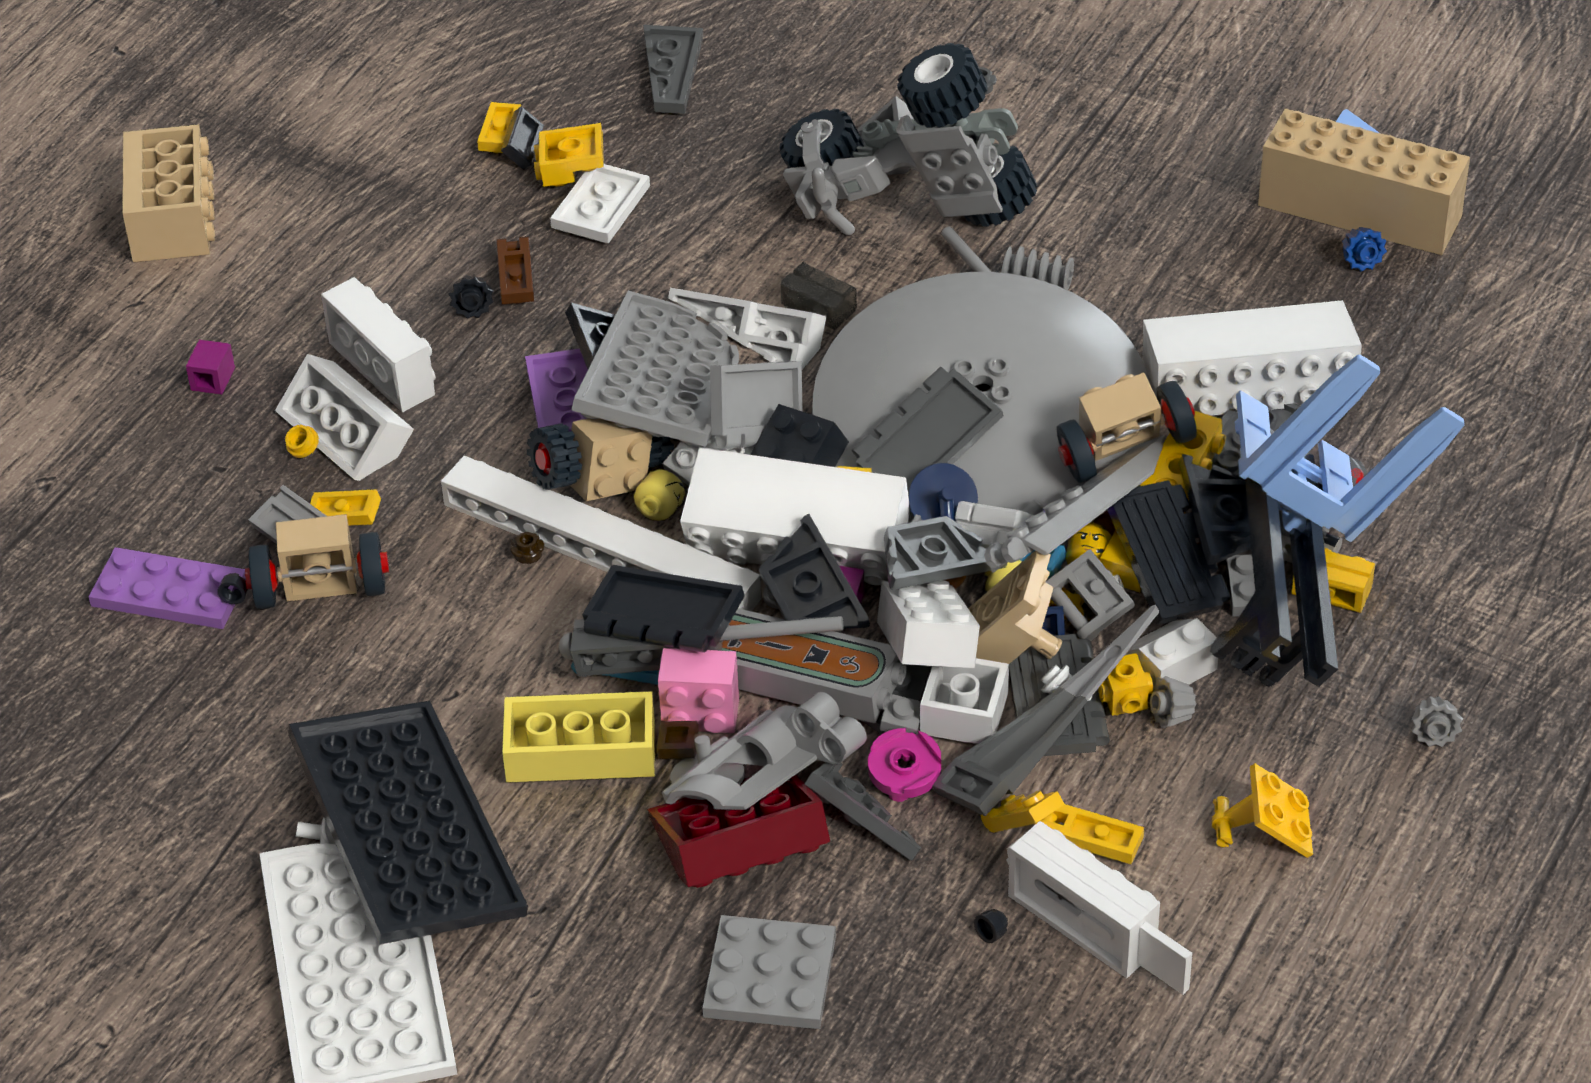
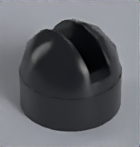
(238, 592)
(991, 925)

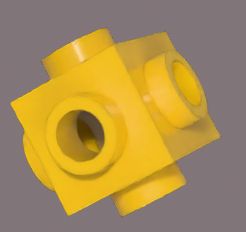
(1129, 691)

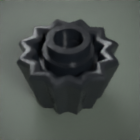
(471, 296)

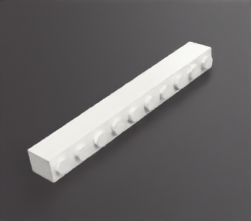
(582, 530)

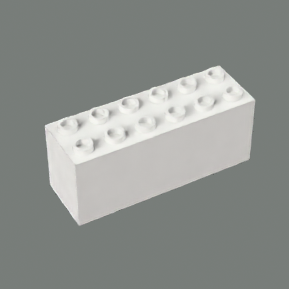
(1264, 352)
(750, 503)

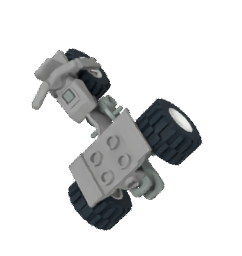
(941, 142)

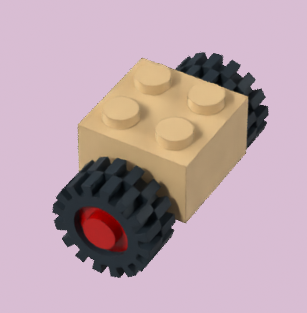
(594, 457)

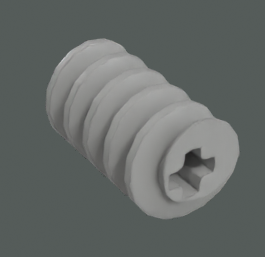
(1039, 269)

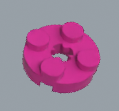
(904, 782)

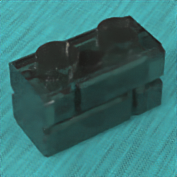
(818, 293)

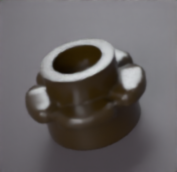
(527, 547)

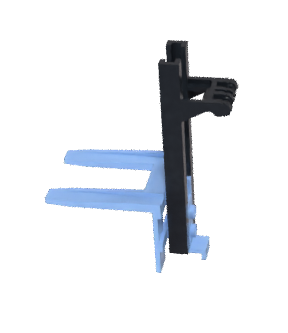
(1284, 477)

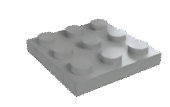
(769, 972)

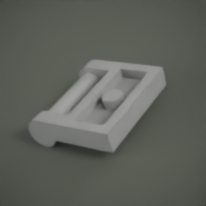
(1097, 590)

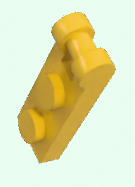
(1022, 810)
(1097, 832)

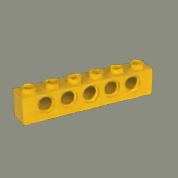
(1202, 449)

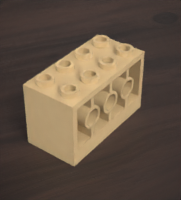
(167, 193)

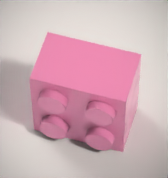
(699, 688)

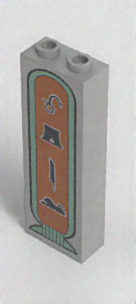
(797, 666)

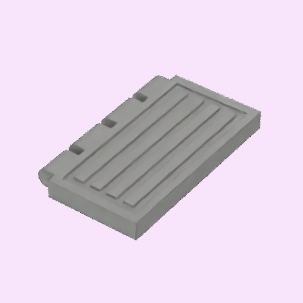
(747, 397)

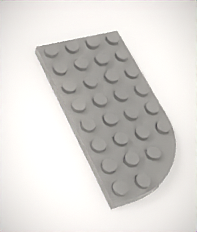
(655, 370)

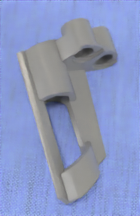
(779, 741)

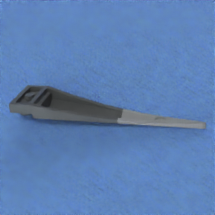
(1008, 756)

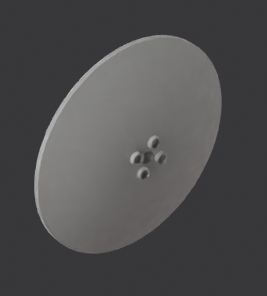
(995, 329)

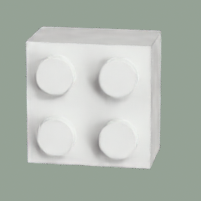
(964, 701)

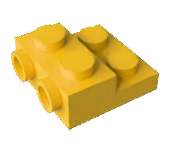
(567, 151)

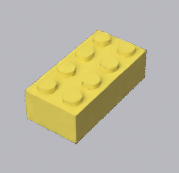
(579, 737)

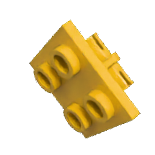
(1272, 807)

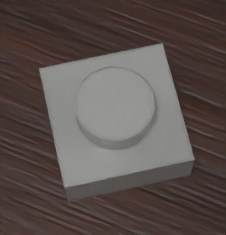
(901, 713)

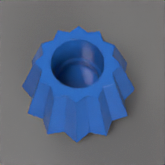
(1363, 248)

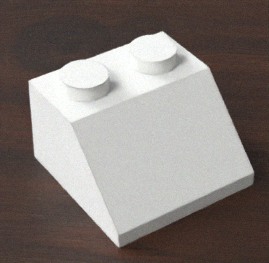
(1177, 651)

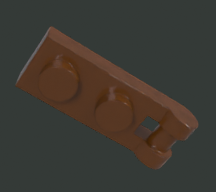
(515, 270)

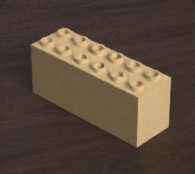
(1363, 180)

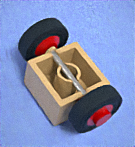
(1122, 418)
(316, 562)

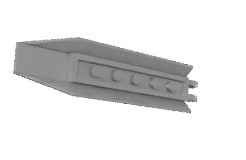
(1078, 506)

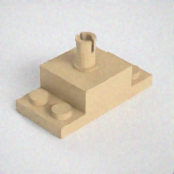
(1015, 612)

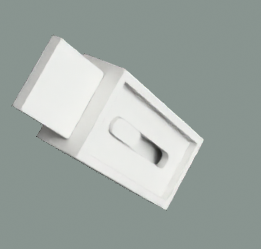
(1094, 906)

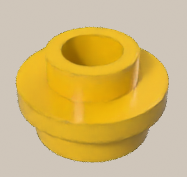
(301, 441)

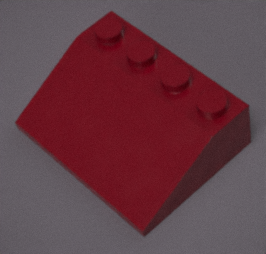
(723, 842)

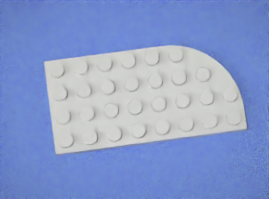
(347, 1001)

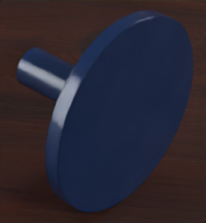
(939, 490)

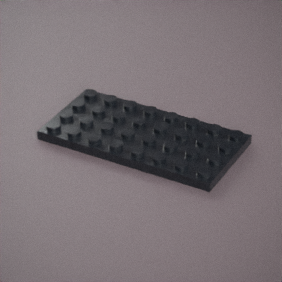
(406, 822)

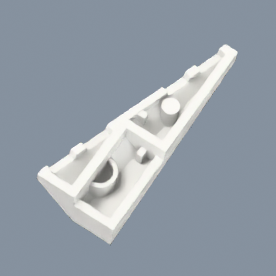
(769, 330)

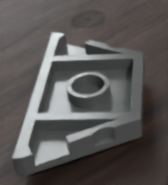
(931, 552)

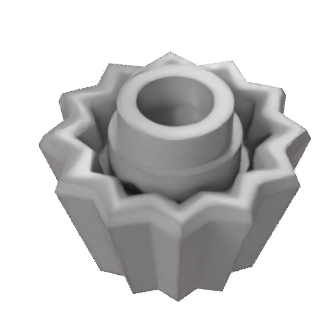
(1172, 702)
(1436, 721)

